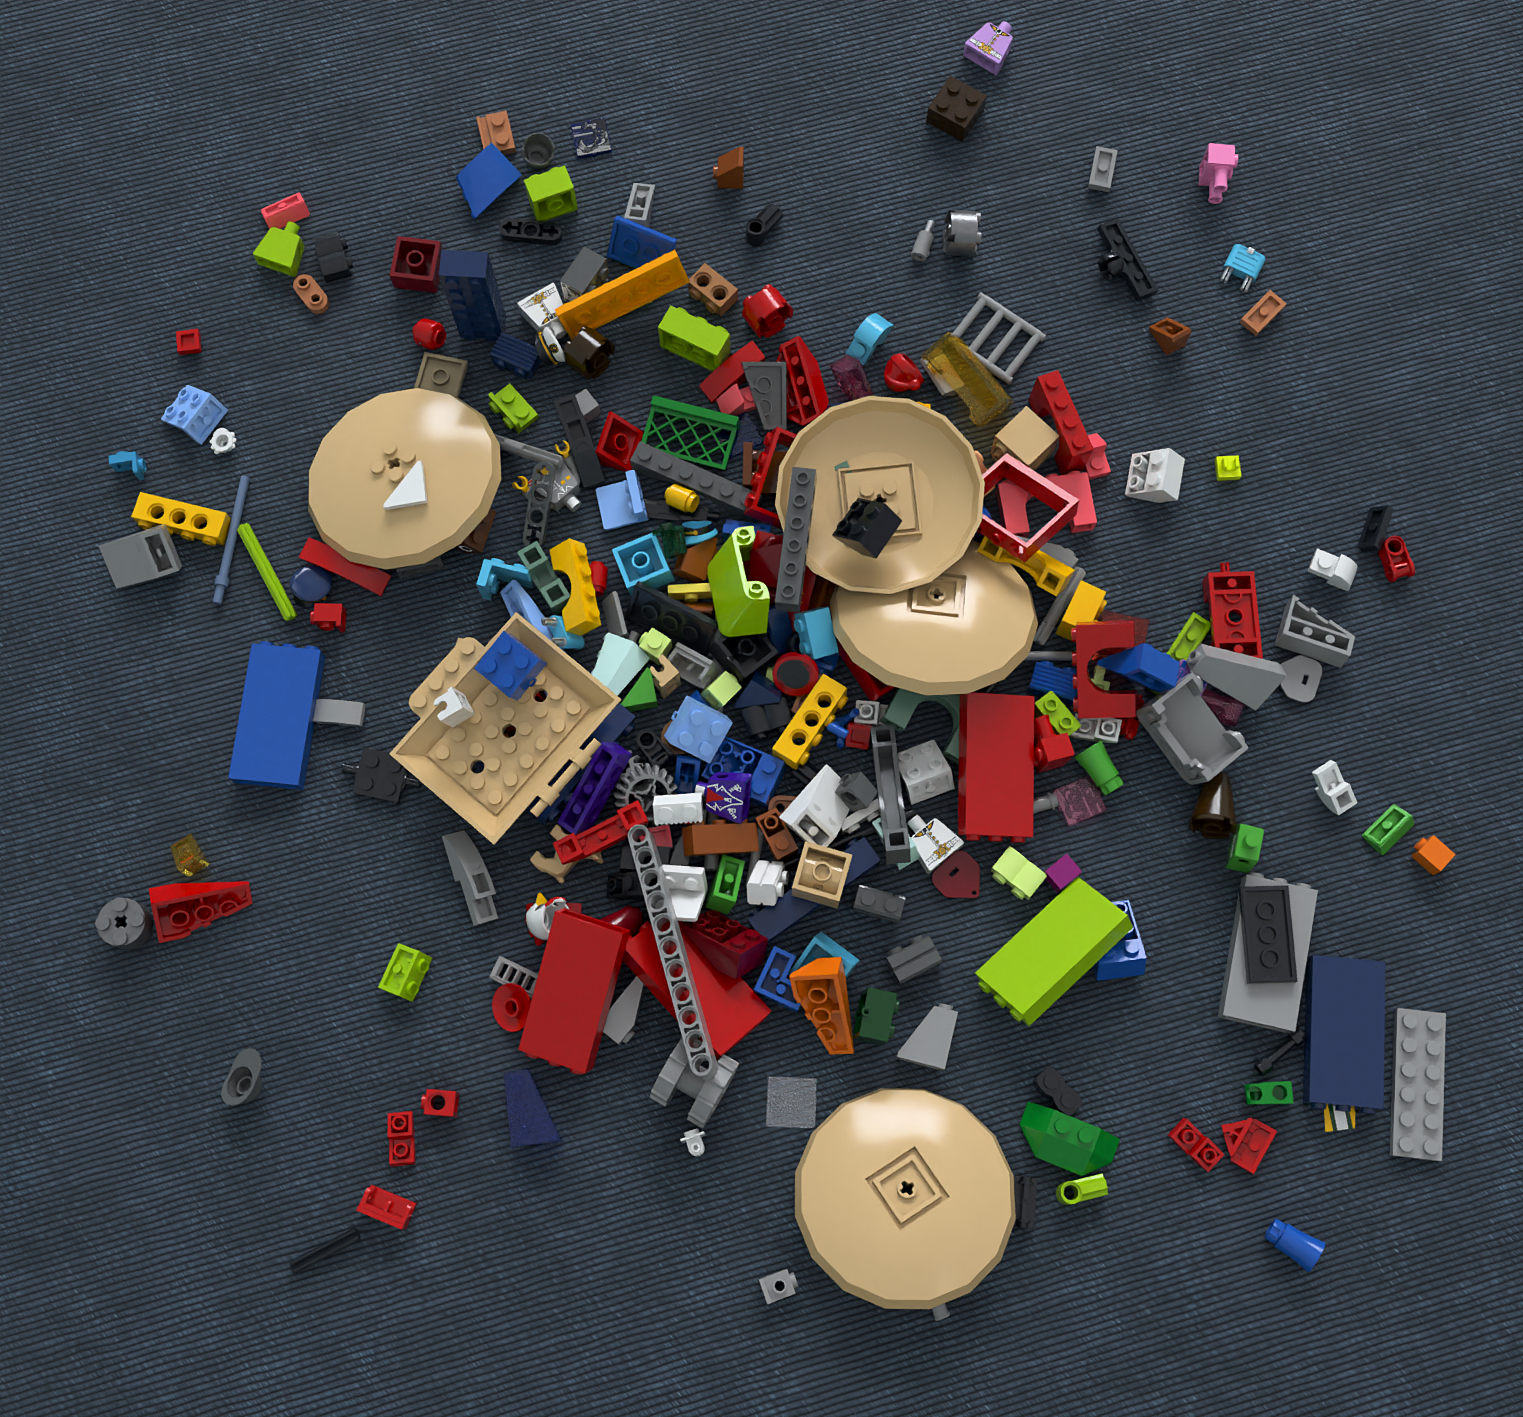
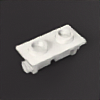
(694, 1141)

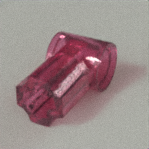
(1226, 708)

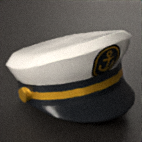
(548, 347)

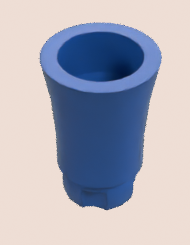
(1295, 1244)

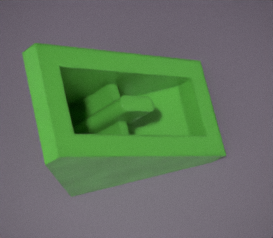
(642, 694)

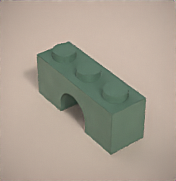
(544, 577)

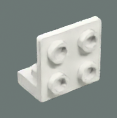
(924, 772)
(687, 890)

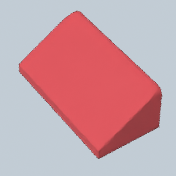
(286, 210)

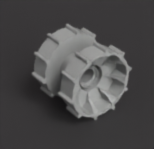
(678, 1075)

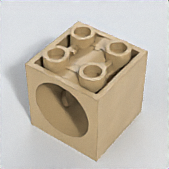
(1026, 440)
(821, 874)

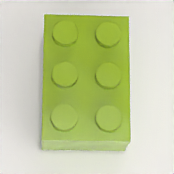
(694, 338)

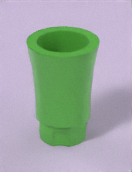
(1100, 768)

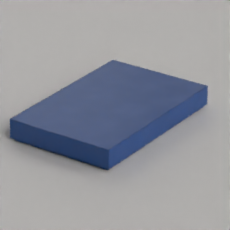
(637, 244)

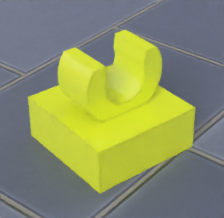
(1227, 468)

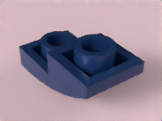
(779, 628)

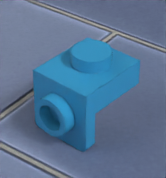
(128, 461)

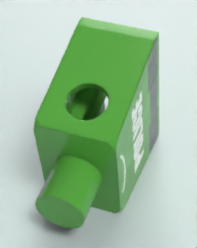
(1244, 846)

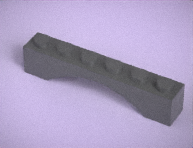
(668, 468)
(890, 795)

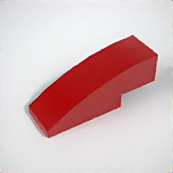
(730, 372)

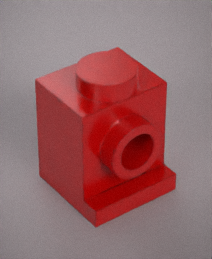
(329, 616)

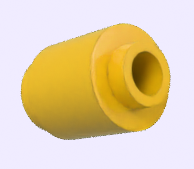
(681, 498)

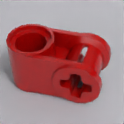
(1398, 563)

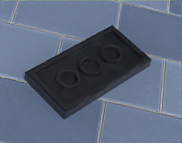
(678, 622)
(1267, 934)

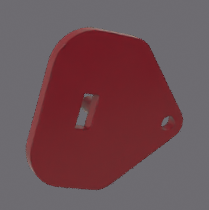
(963, 882)

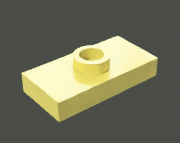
(689, 592)

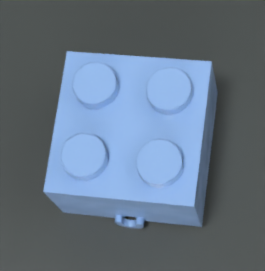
(698, 729)

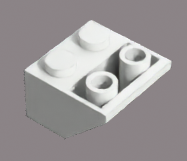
(1155, 475)

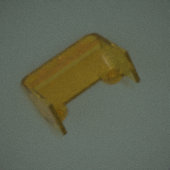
(968, 378)

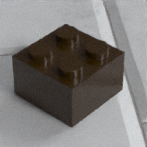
(956, 108)

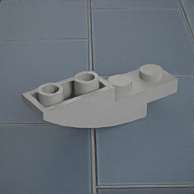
(474, 877)

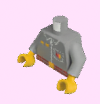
(565, 484)

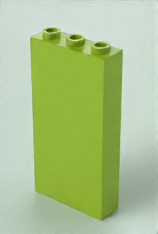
(1053, 951)

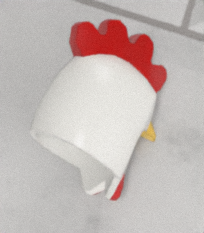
(540, 916)

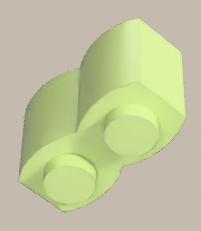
(1018, 873)

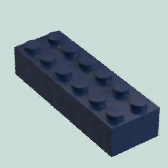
(472, 294)

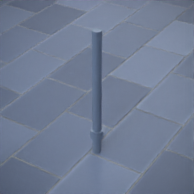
(222, 580)

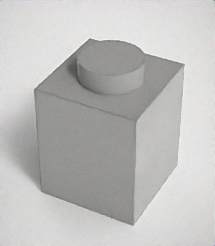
(588, 405)

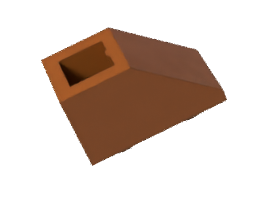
(694, 564)
(776, 835)

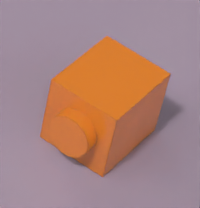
(1432, 854)

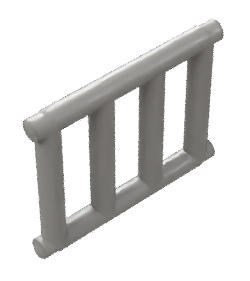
(1019, 324)

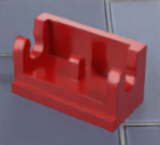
(386, 1207)

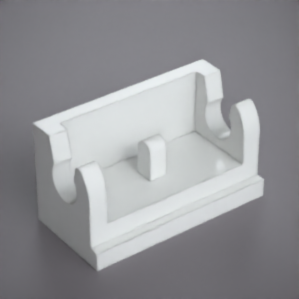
(457, 707)

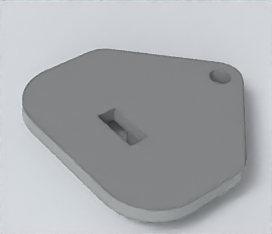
(1295, 671)

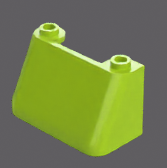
(738, 604)

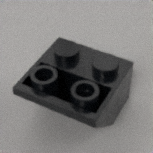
(867, 527)

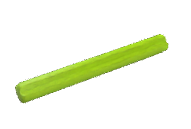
(267, 572)

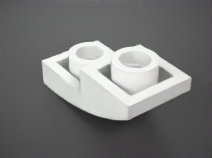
(870, 712)
(1098, 729)

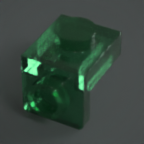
(673, 539)

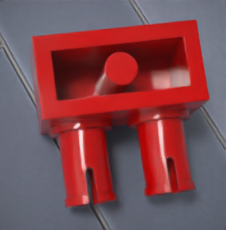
(1050, 749)

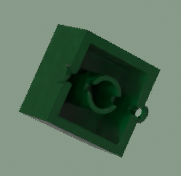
(876, 1016)

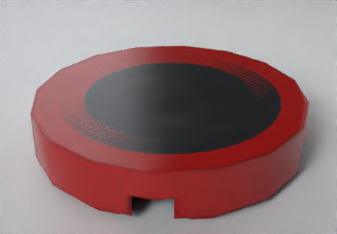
(795, 674)

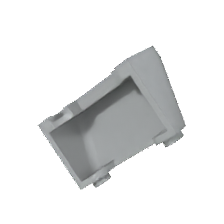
(1190, 731)

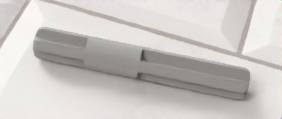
(529, 452)
(1058, 607)

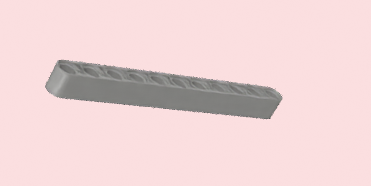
(679, 958)

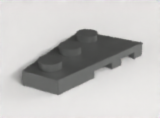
(768, 392)

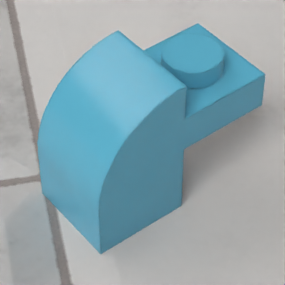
(868, 336)

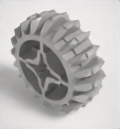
(650, 776)

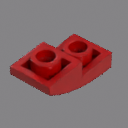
(401, 1139)
(1195, 1144)

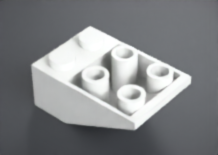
(817, 810)

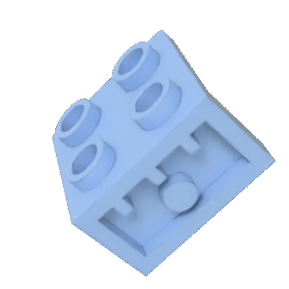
(195, 413)
(622, 503)

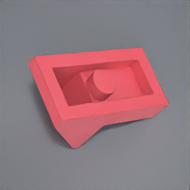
(736, 401)
(1097, 464)

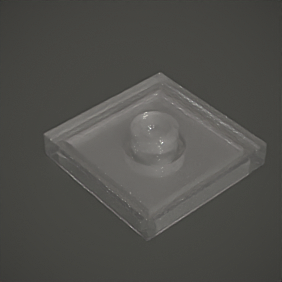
(791, 1102)

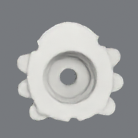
(220, 439)

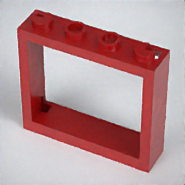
(776, 436)
(1039, 488)

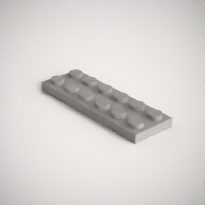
(1418, 1084)

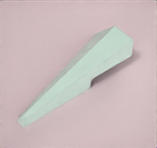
(618, 662)

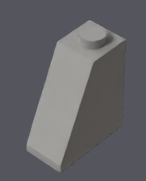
(931, 1039)

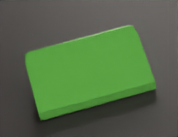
(1388, 829)

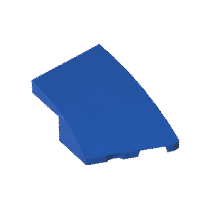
(486, 179)

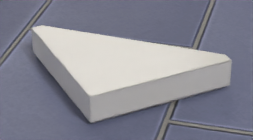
(410, 490)

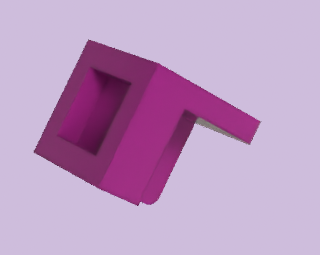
(1062, 873)

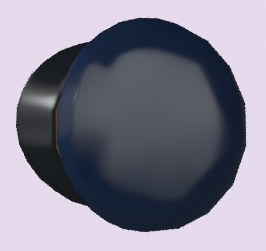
(310, 585)

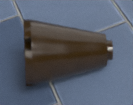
(1215, 809)

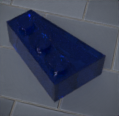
(527, 1112)

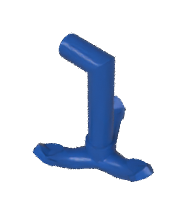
(838, 727)

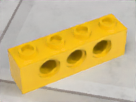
(149, 506)
(824, 690)

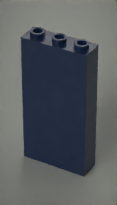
(1344, 1034)

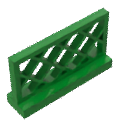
(699, 416)

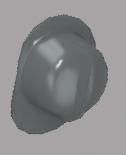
(244, 1079)

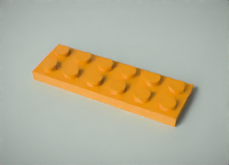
(623, 294)

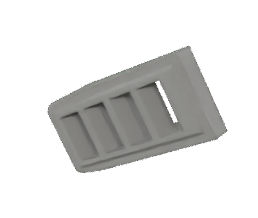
(511, 965)

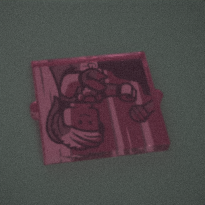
(1079, 800)

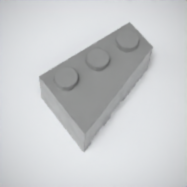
(1312, 635)

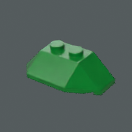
(1066, 1140)

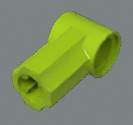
(1083, 1189)

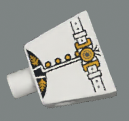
(540, 310)
(933, 842)

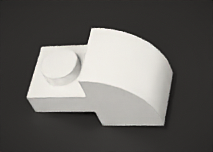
(1338, 570)
(1332, 789)

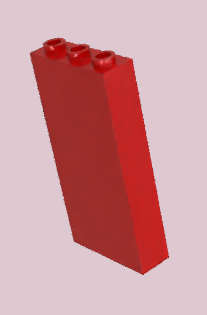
(996, 767)
(574, 990)
(726, 1002)

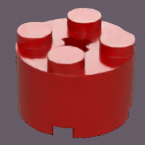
(766, 311)

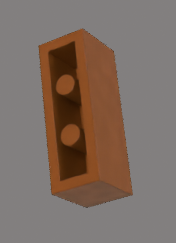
(720, 838)

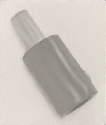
(923, 243)

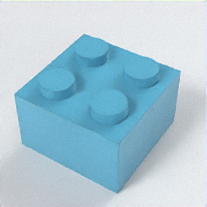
(643, 562)

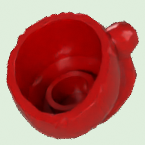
(902, 374)

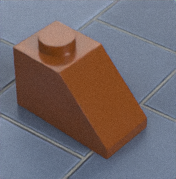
(730, 169)

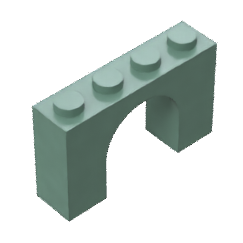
(903, 705)

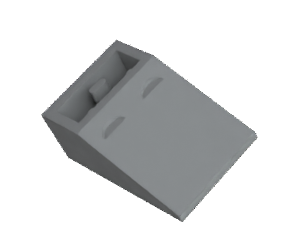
(141, 556)

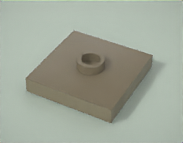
(441, 374)

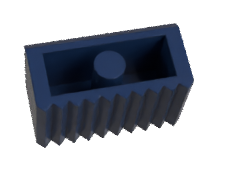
(515, 356)

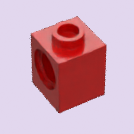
(451, 1103)

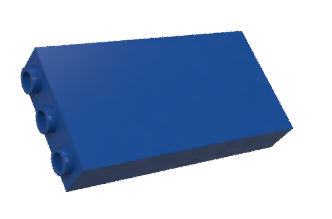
(277, 716)

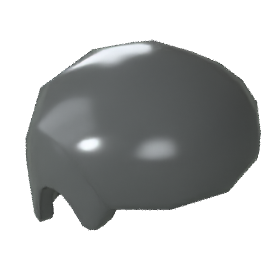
(537, 150)

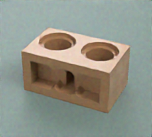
(716, 287)

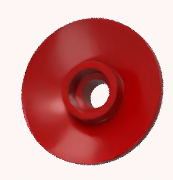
(511, 1006)

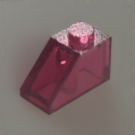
(851, 378)

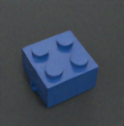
(510, 666)

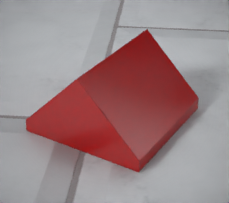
(618, 443)

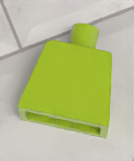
(281, 250)

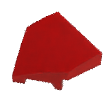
(1247, 1142)

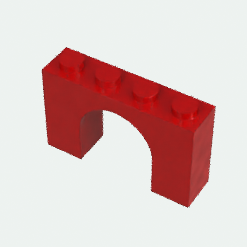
(1052, 398)
(1093, 700)

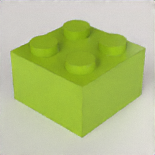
(551, 194)

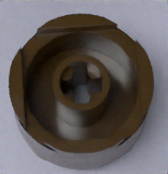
(588, 353)

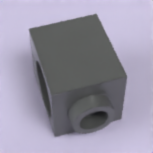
(856, 791)

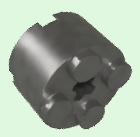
(961, 232)
(111, 923)

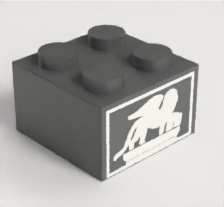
(584, 275)

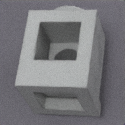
(768, 1285)

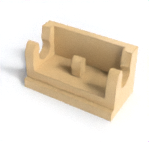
(667, 679)

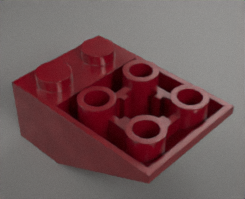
(727, 943)

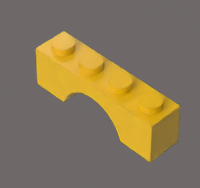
(1046, 570)
(581, 611)

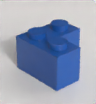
(774, 982)

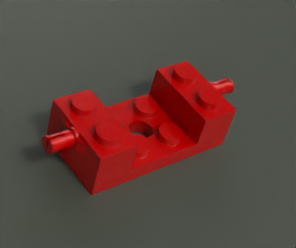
(1233, 593)

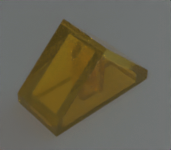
(188, 856)

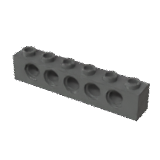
(796, 539)

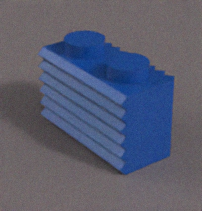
(1049, 678)

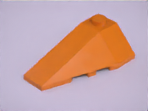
(824, 996)

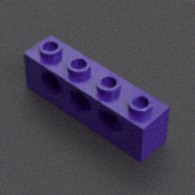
(594, 787)

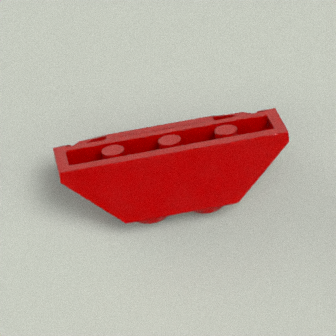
(804, 383)

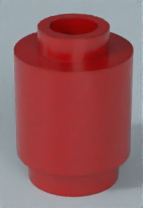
(599, 577)

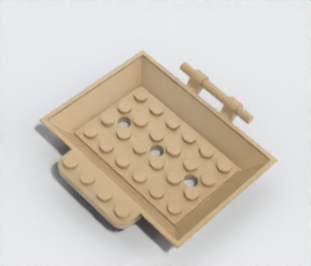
(516, 766)

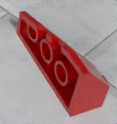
(188, 906)

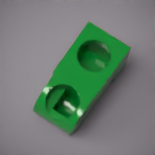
(1269, 1093)

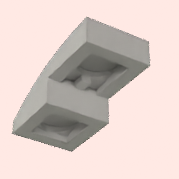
(339, 712)

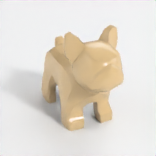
(553, 865)

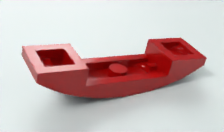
(324, 556)
(600, 836)

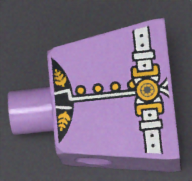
(989, 46)

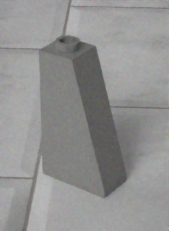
(1237, 674)

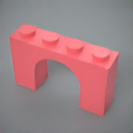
(1013, 501)

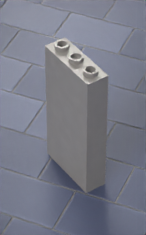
(1268, 1004)

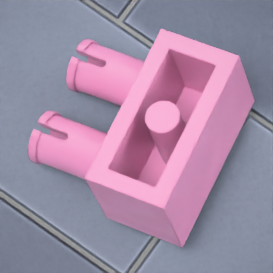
(1217, 169)

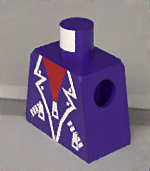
(727, 795)

